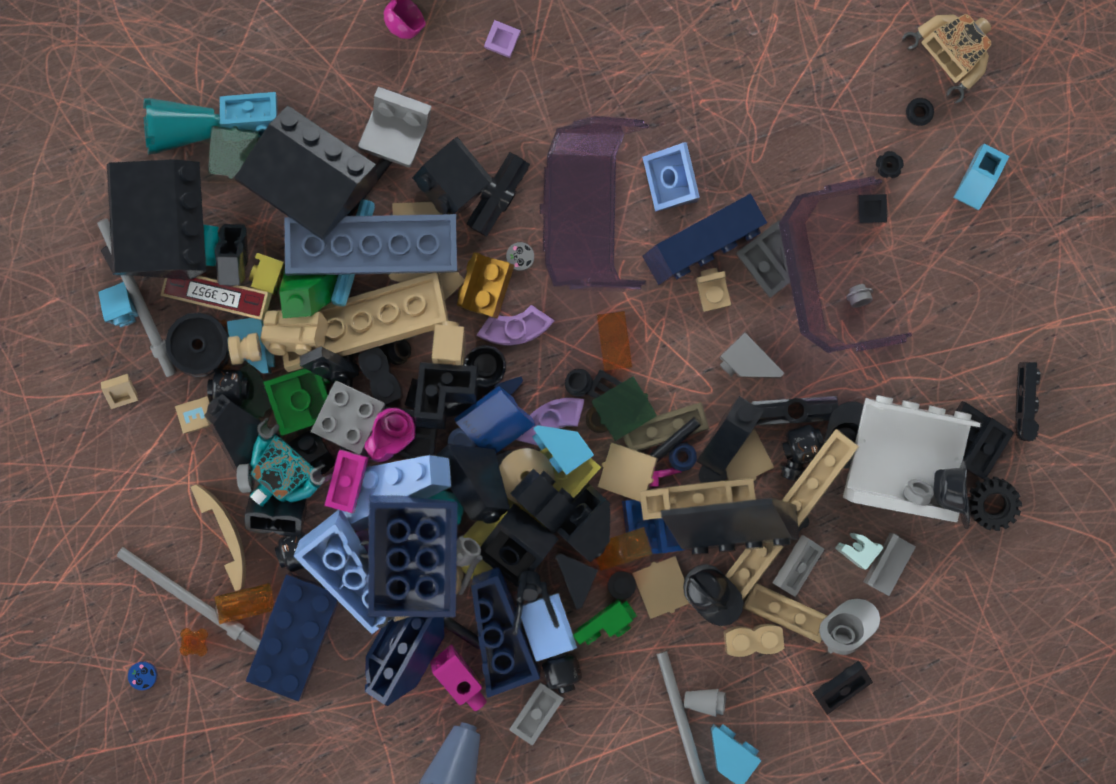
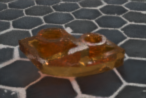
(625, 549)

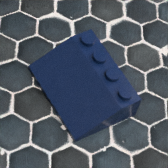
(412, 557)

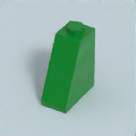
(305, 294)

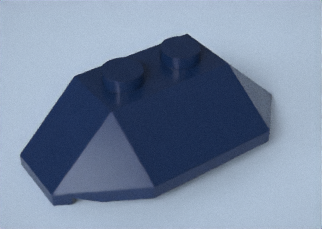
(401, 656)

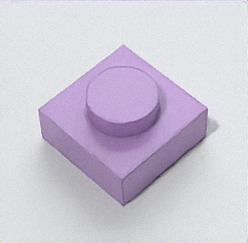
(502, 39)

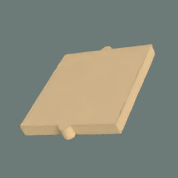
(750, 459)
(627, 471)
(661, 587)

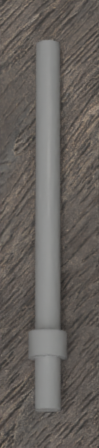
(158, 346)
(234, 629)
(681, 718)

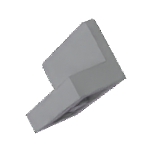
(889, 564)

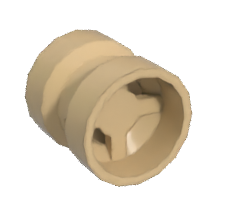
(246, 348)

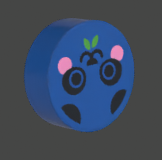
(142, 675)

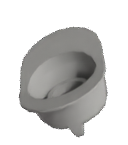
(849, 626)

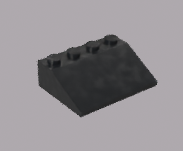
(307, 172)
(156, 218)
(733, 525)

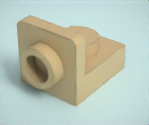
(713, 290)

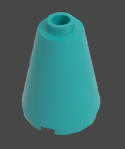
(176, 124)

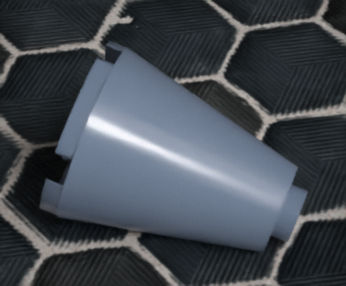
(456, 758)

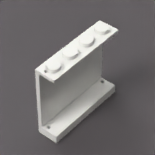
(904, 446)

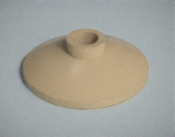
(521, 461)

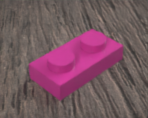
(346, 481)

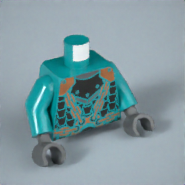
(281, 469)

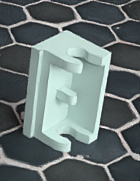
(864, 551)

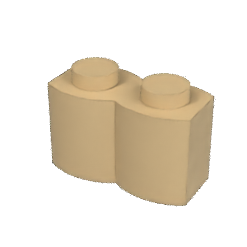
(745, 641)

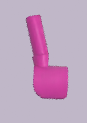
(662, 473)

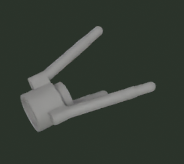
(467, 554)

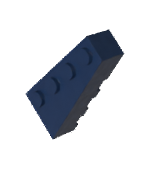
(704, 239)
(505, 657)

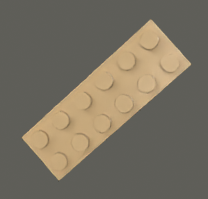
(381, 317)

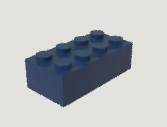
(293, 637)

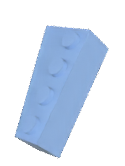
(410, 477)
(334, 559)

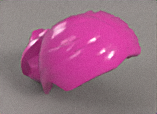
(390, 434)

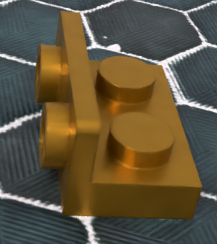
(485, 285)

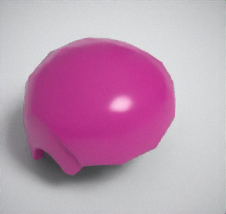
(403, 18)

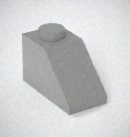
(748, 360)

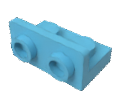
(248, 111)

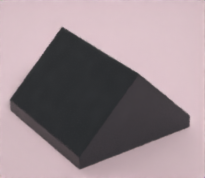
(578, 577)

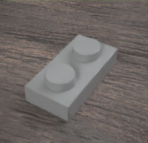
(798, 565)
(536, 713)

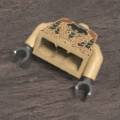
(957, 46)

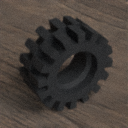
(1005, 515)

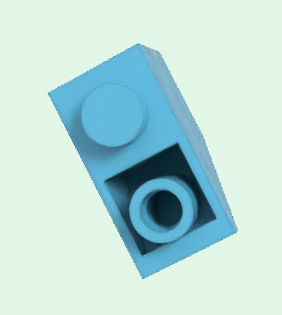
(981, 176)
(117, 306)
(247, 326)
(565, 446)
(731, 757)

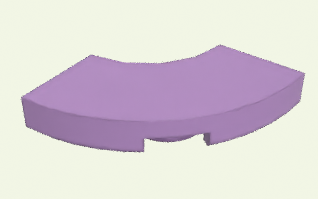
(515, 329)
(555, 414)

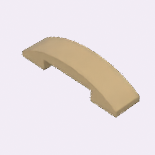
(695, 495)
(236, 569)

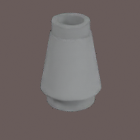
(706, 701)

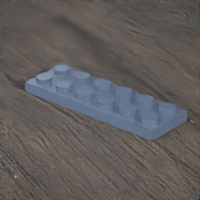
(374, 246)

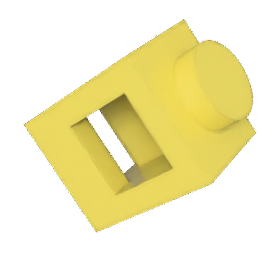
(267, 274)

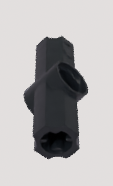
(498, 194)
(813, 410)

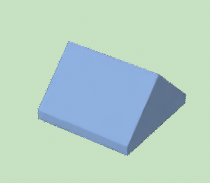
(671, 177)
(541, 633)

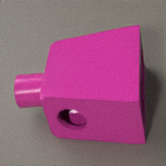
(450, 671)

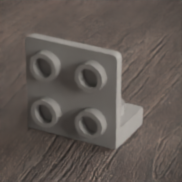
(395, 127)
(347, 417)

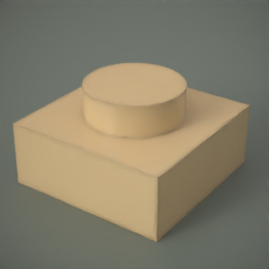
(119, 391)

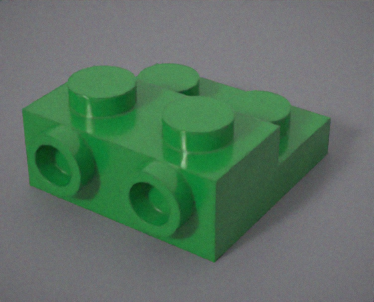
(297, 399)
(612, 619)

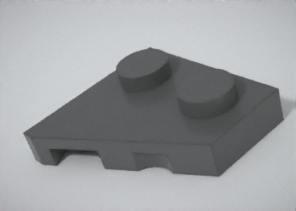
(766, 260)

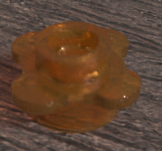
(186, 645)

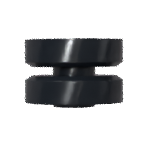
(182, 339)

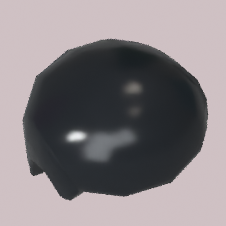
(490, 364)

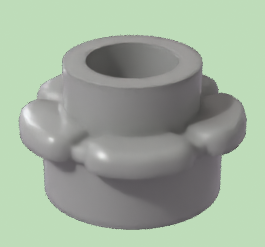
(859, 296)

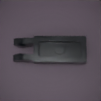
(1026, 401)

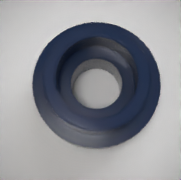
(691, 457)

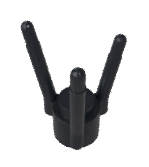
(528, 589)

